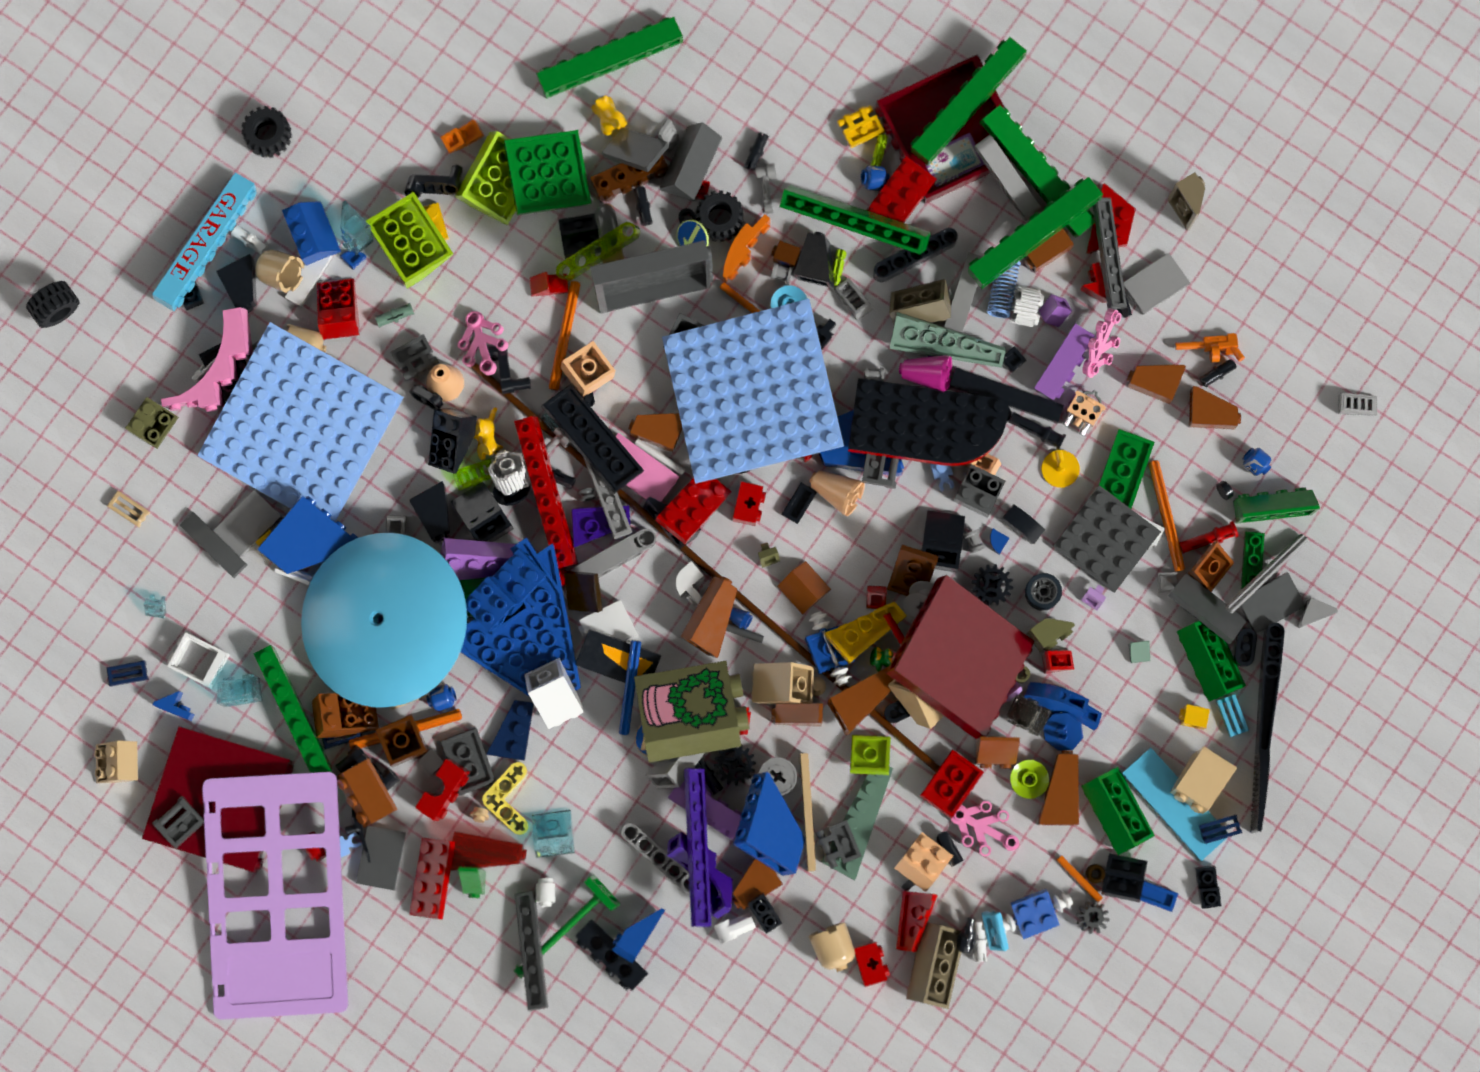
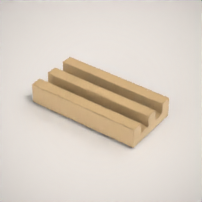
(115, 500)

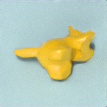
(609, 116)
(485, 436)

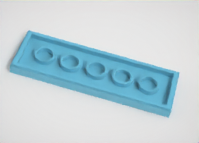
(1154, 782)

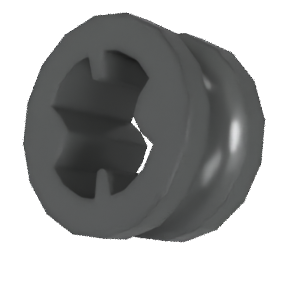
(586, 494)

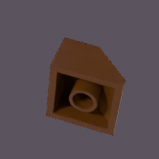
(402, 741)

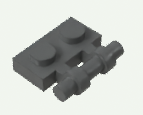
(410, 353)
(844, 842)

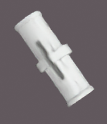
(249, 240)
(980, 943)

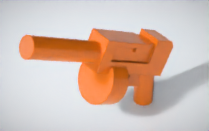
(1214, 345)

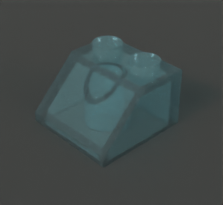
(354, 230)
(239, 691)
(553, 833)

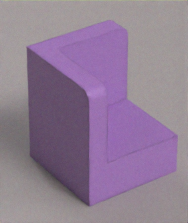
(1055, 310)

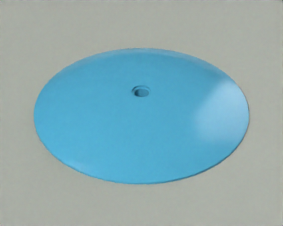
(419, 628)

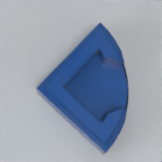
(352, 259)
(998, 541)

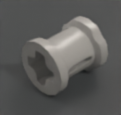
(781, 273)
(874, 374)
(974, 541)

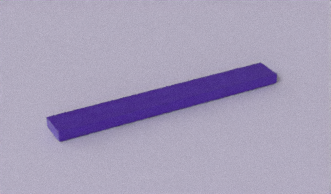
(697, 847)

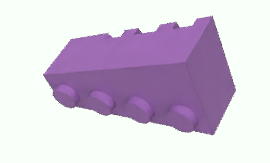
(475, 558)

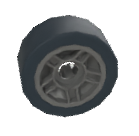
(1053, 593)

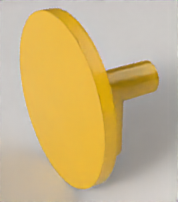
(1060, 468)

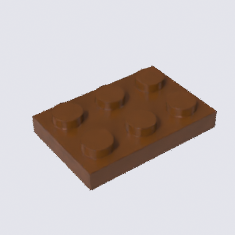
(910, 567)

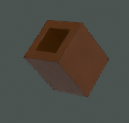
(786, 254)

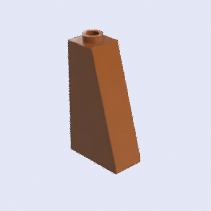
(711, 617)
(859, 700)
(1062, 794)

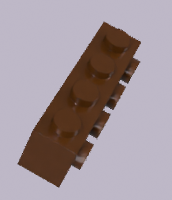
(623, 178)

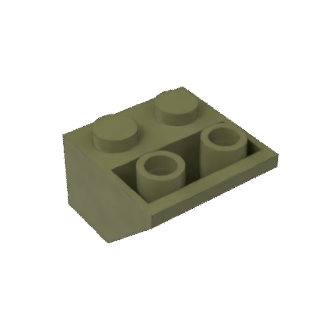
(151, 423)
(1048, 632)

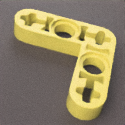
(501, 795)

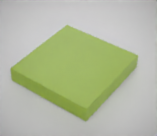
(870, 754)

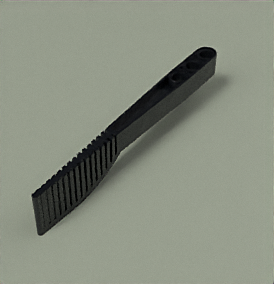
(1265, 718)

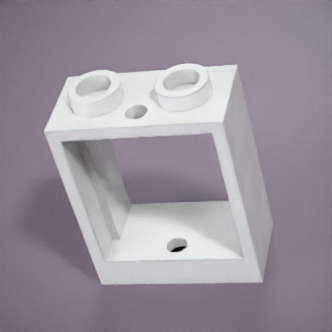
(214, 670)

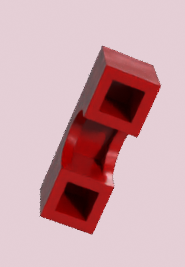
(453, 777)

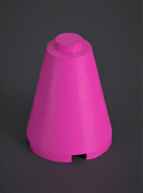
(928, 371)

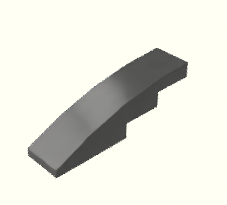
(213, 544)

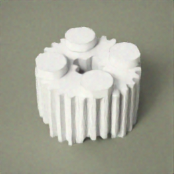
(1026, 306)
(509, 472)

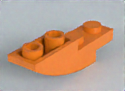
(739, 253)

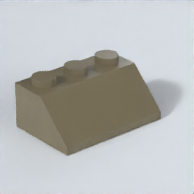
(1187, 199)
(925, 302)

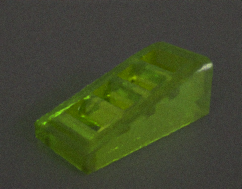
(469, 483)

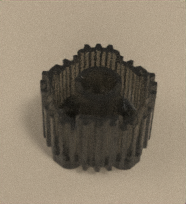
(1028, 715)

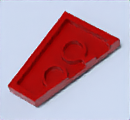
(913, 919)

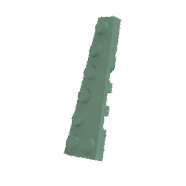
(933, 340)
(861, 820)

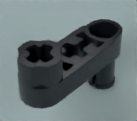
(435, 184)
(507, 383)
(356, 756)

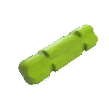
(879, 150)
(838, 265)

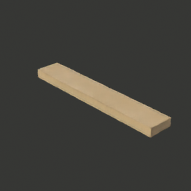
(807, 812)

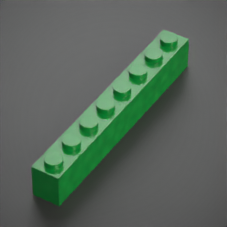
(610, 57)
(968, 101)
(1031, 163)
(855, 219)
(1035, 232)
(292, 710)

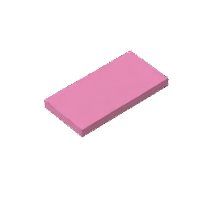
(655, 480)

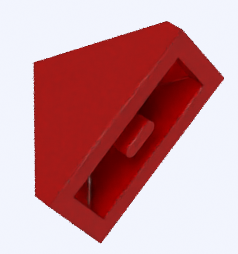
(1057, 661)

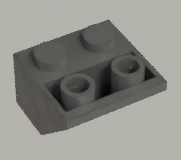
(979, 491)

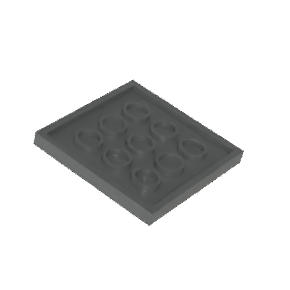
(1106, 539)

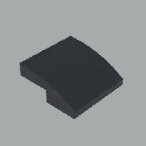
(578, 233)
(1124, 877)

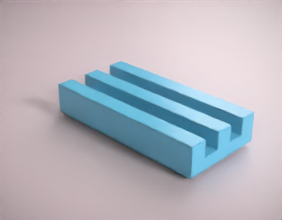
(1231, 712)
(997, 931)

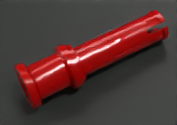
(1217, 534)

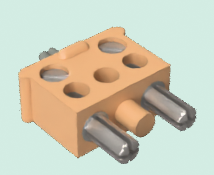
(1087, 404)

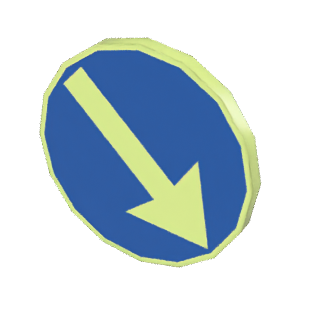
(691, 232)

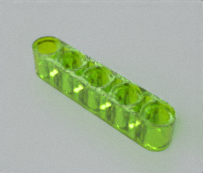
(606, 251)

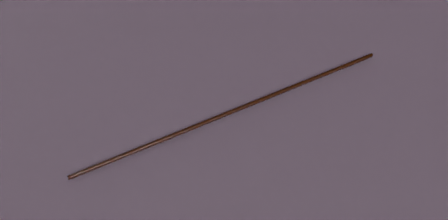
(712, 573)

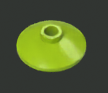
(1039, 777)

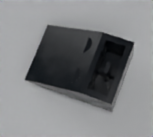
(450, 438)
(482, 514)
(944, 539)

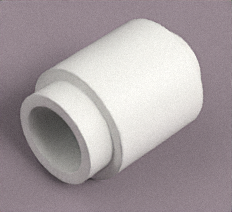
(545, 892)

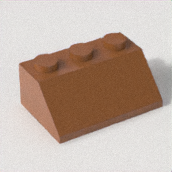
(366, 793)

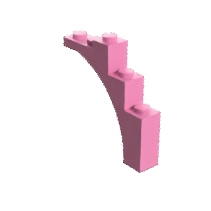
(235, 346)

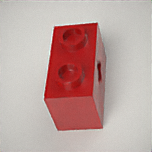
(746, 515)
(868, 975)

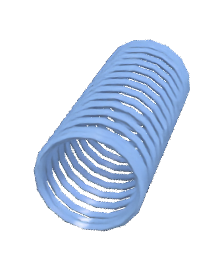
(1005, 312)

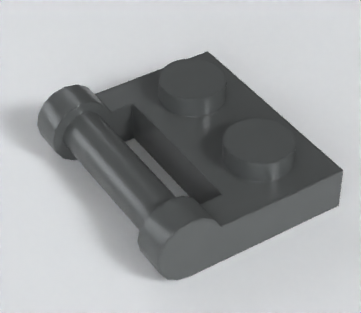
(874, 470)
(183, 826)

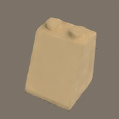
(782, 683)
(918, 709)
(1202, 780)

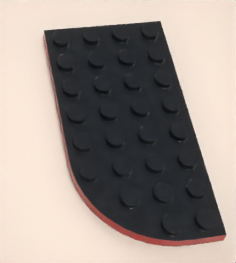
(925, 423)

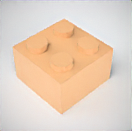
(588, 369)
(923, 862)

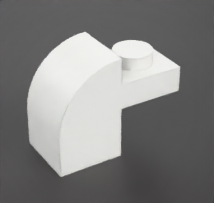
(686, 580)

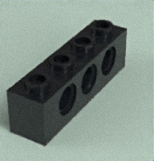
(592, 930)

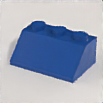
(311, 231)

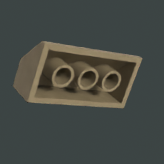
(935, 966)

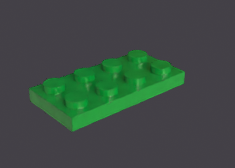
(1126, 466)

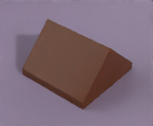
(1211, 566)
(804, 587)

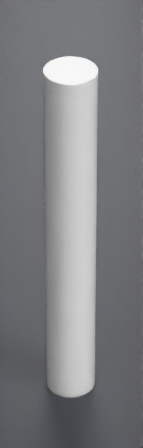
(660, 457)

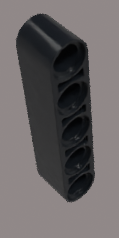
(909, 262)

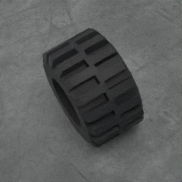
(256, 121)
(726, 202)
(52, 304)

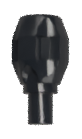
(966, 937)

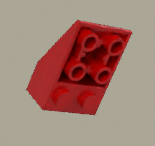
(337, 309)

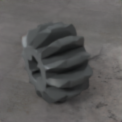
(1099, 916)

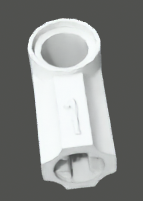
(732, 928)

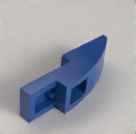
(1064, 700)

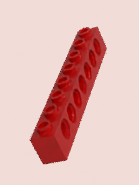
(546, 490)

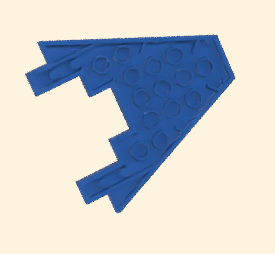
(532, 635)

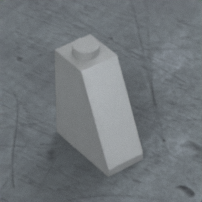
(670, 772)

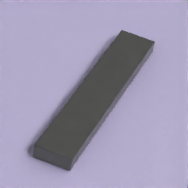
(1109, 254)
(531, 950)

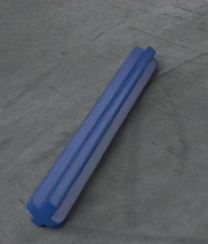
(629, 690)

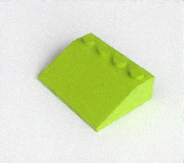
(488, 181)
(409, 239)

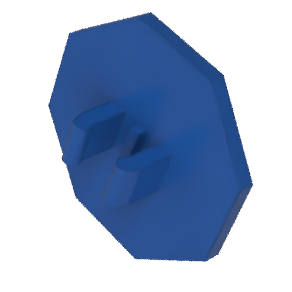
(1063, 731)

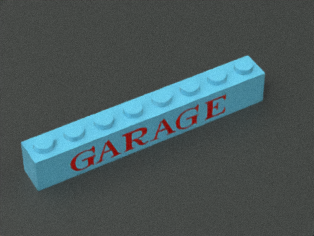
(204, 242)

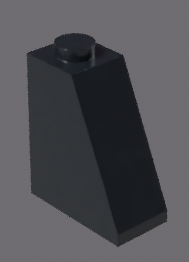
(815, 261)
(240, 282)
(433, 511)

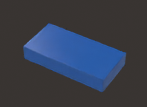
(1158, 896)

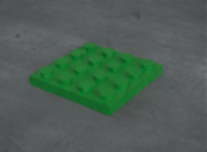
(547, 172)

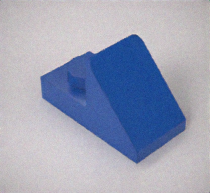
(170, 704)

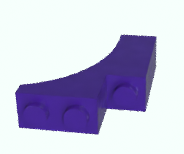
(720, 884)

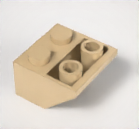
(116, 762)

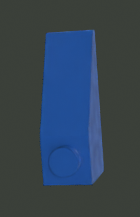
(634, 938)

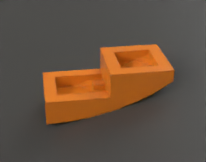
(462, 137)

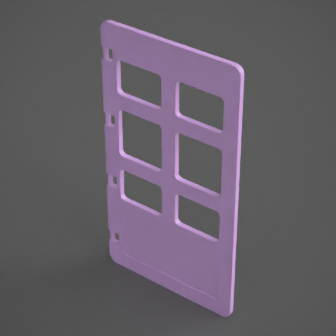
(280, 973)

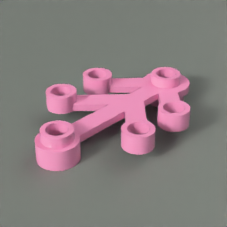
(480, 341)
(1100, 344)
(981, 826)

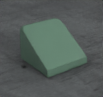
(1139, 651)

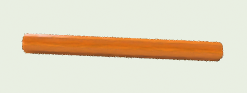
(564, 335)
(1166, 515)
(423, 724)

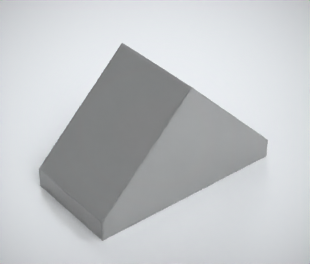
(1315, 611)

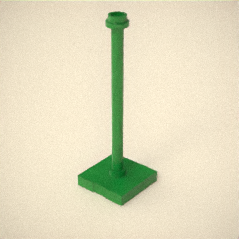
(601, 894)

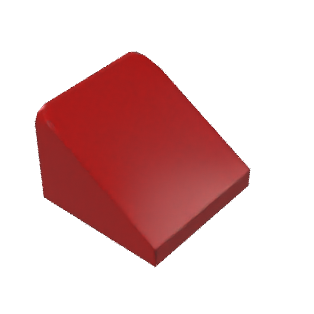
(876, 597)

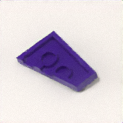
(591, 524)

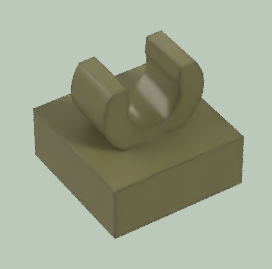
(768, 555)

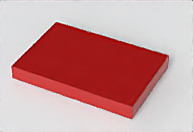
(951, 784)

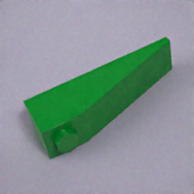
(472, 881)

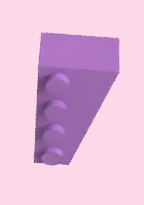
(1064, 362)
(717, 812)

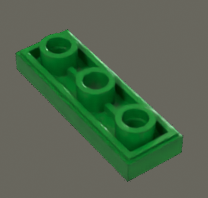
(1254, 549)

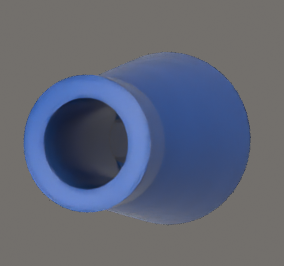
(740, 618)

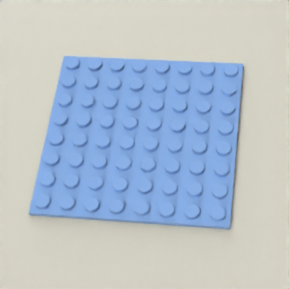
(752, 391)
(300, 423)

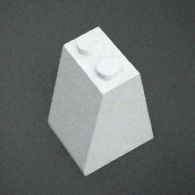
(553, 693)

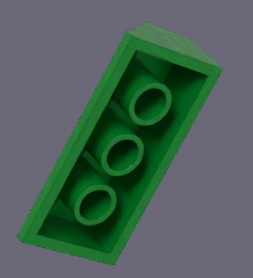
(1275, 506)
(1211, 661)
(1117, 811)

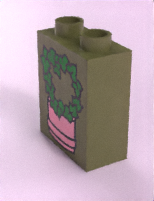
(690, 711)

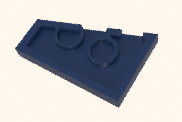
(514, 732)

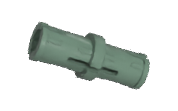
(394, 315)

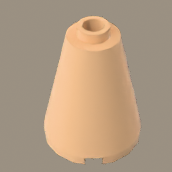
(445, 381)
(838, 490)

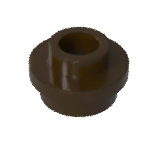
(1101, 873)

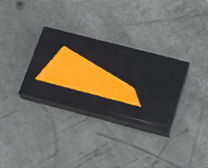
(610, 656)

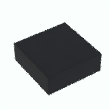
(1013, 359)

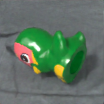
(881, 658)

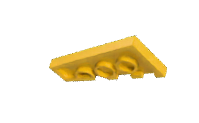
(858, 635)

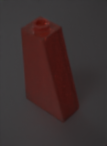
(485, 852)

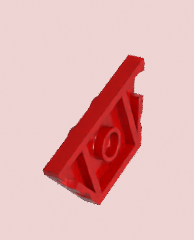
(1123, 219)

